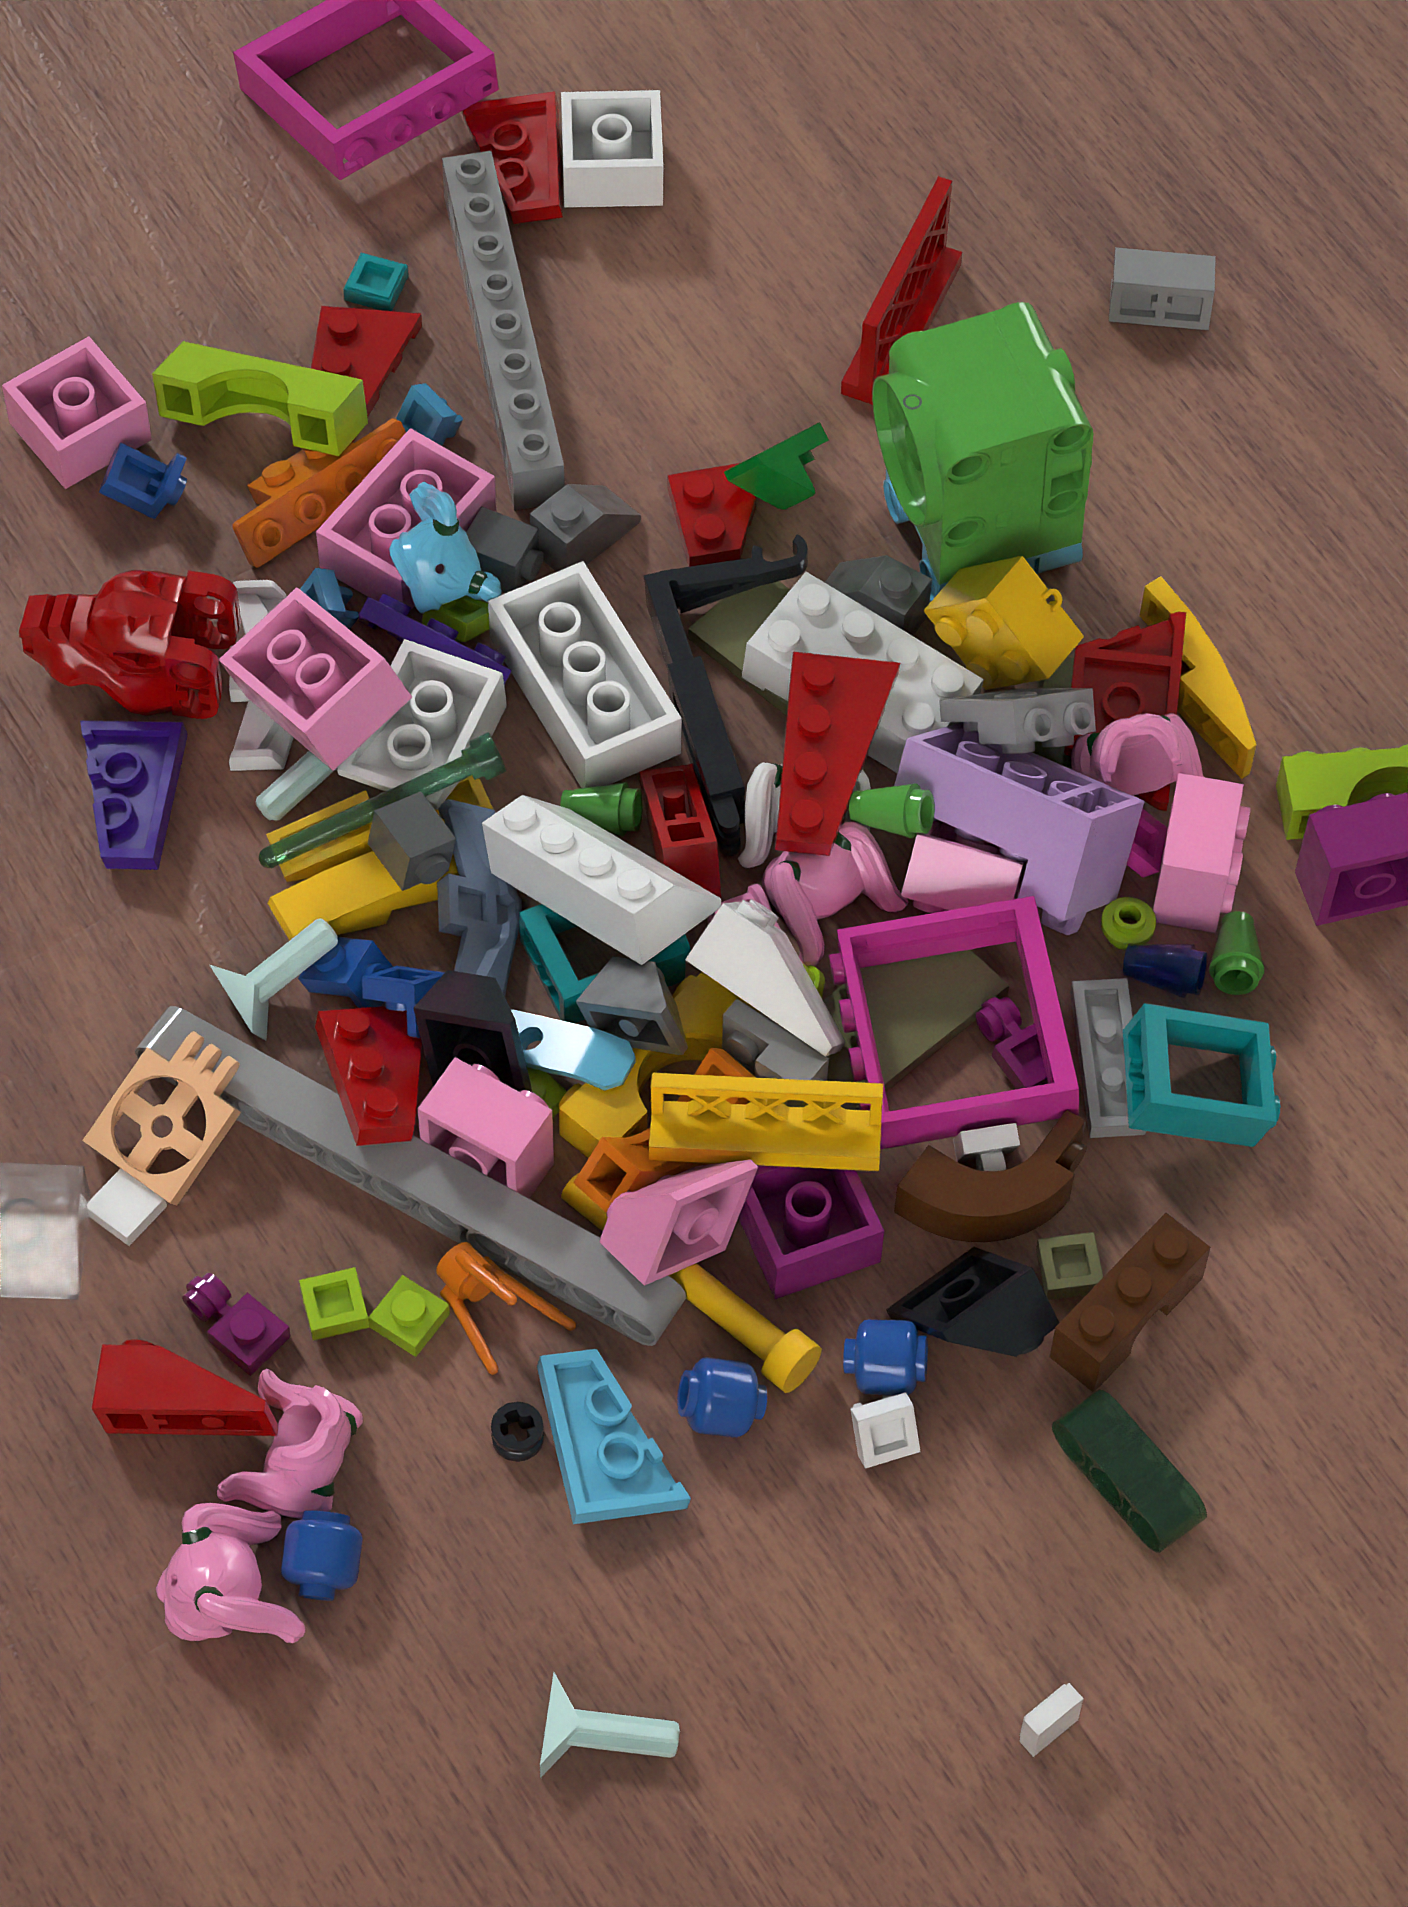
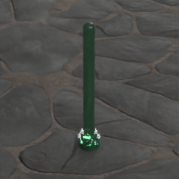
(477, 761)

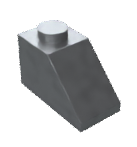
(581, 524)
(886, 589)
(635, 1006)

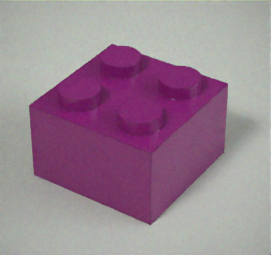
(1355, 859)
(809, 1226)

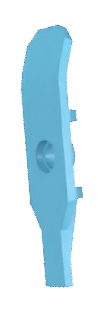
(575, 1050)

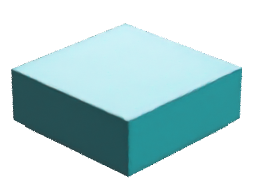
(375, 282)

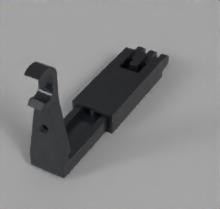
(688, 681)

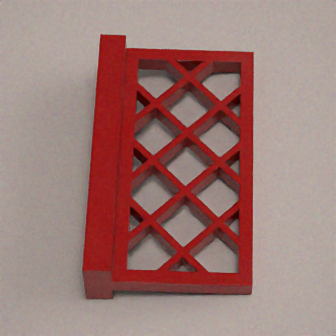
(908, 294)

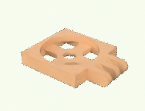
(194, 1081)

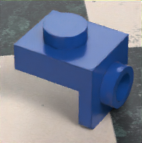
(143, 481)
(342, 970)

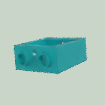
(538, 938)
(1148, 1076)

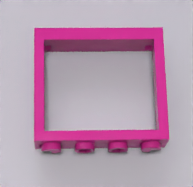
(331, 26)
(944, 934)

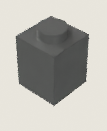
(506, 548)
(411, 841)

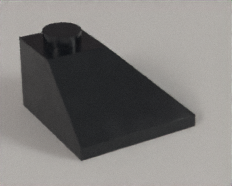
(473, 1022)
(981, 1305)

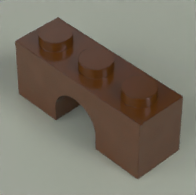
(1108, 1319)

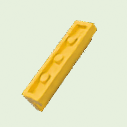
(765, 1128)

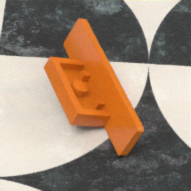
(304, 492)

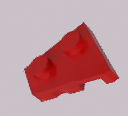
(710, 514)

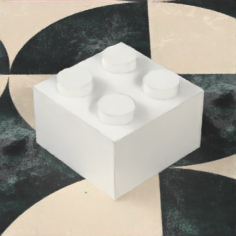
(612, 148)

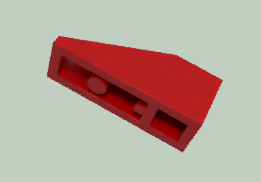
(681, 825)
(159, 1392)

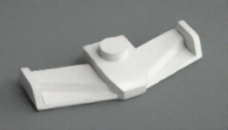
(260, 740)

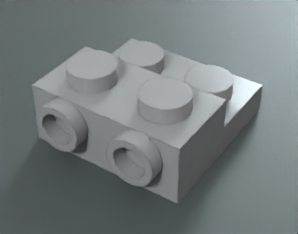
(1024, 716)
(769, 1049)

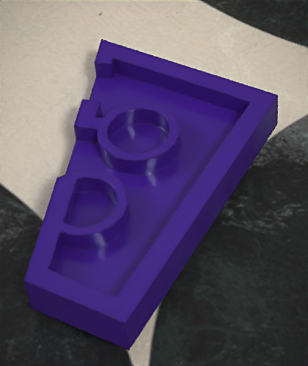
(392, 617)
(133, 787)

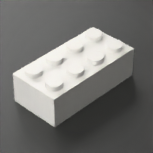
(827, 622)
(585, 677)

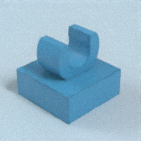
(428, 414)
(324, 590)

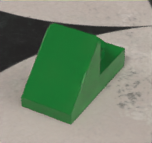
(779, 471)

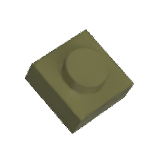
(1069, 1265)

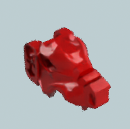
(139, 639)

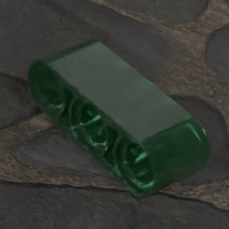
(1129, 1471)

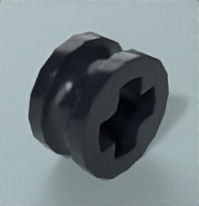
(507, 1445)

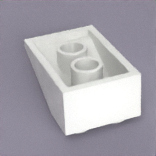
(447, 709)
(763, 969)

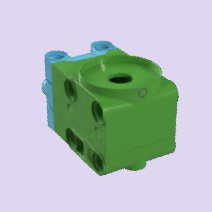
(984, 444)

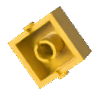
(1002, 623)

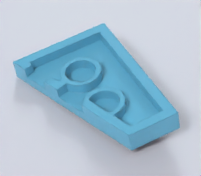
(599, 1445)

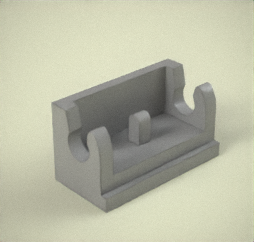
(1162, 288)

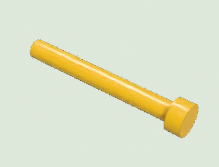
(786, 1357)

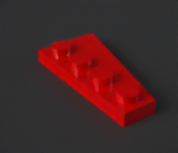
(828, 734)

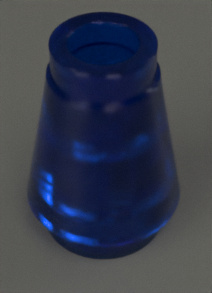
(1167, 966)

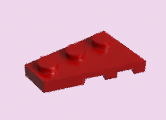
(525, 152)
(363, 345)
(373, 1070)

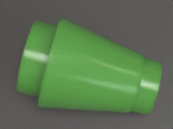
(608, 806)
(894, 809)
(1237, 955)

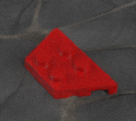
(1133, 676)

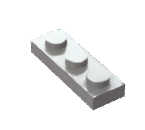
(1099, 1016)

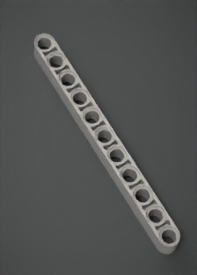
(431, 1187)

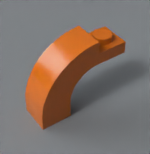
(624, 1163)

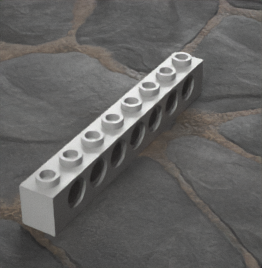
(503, 329)

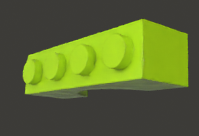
(210, 383)
(1340, 778)

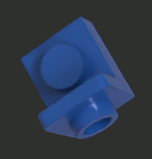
(401, 990)

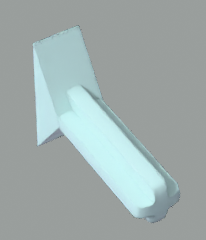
(292, 786)
(252, 992)
(602, 1731)

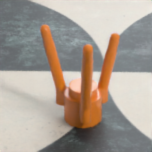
(474, 1277)

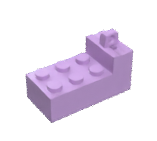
(1036, 811)

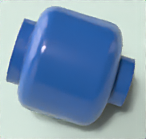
(886, 1357)
(721, 1397)
(321, 1554)

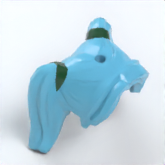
(435, 542)

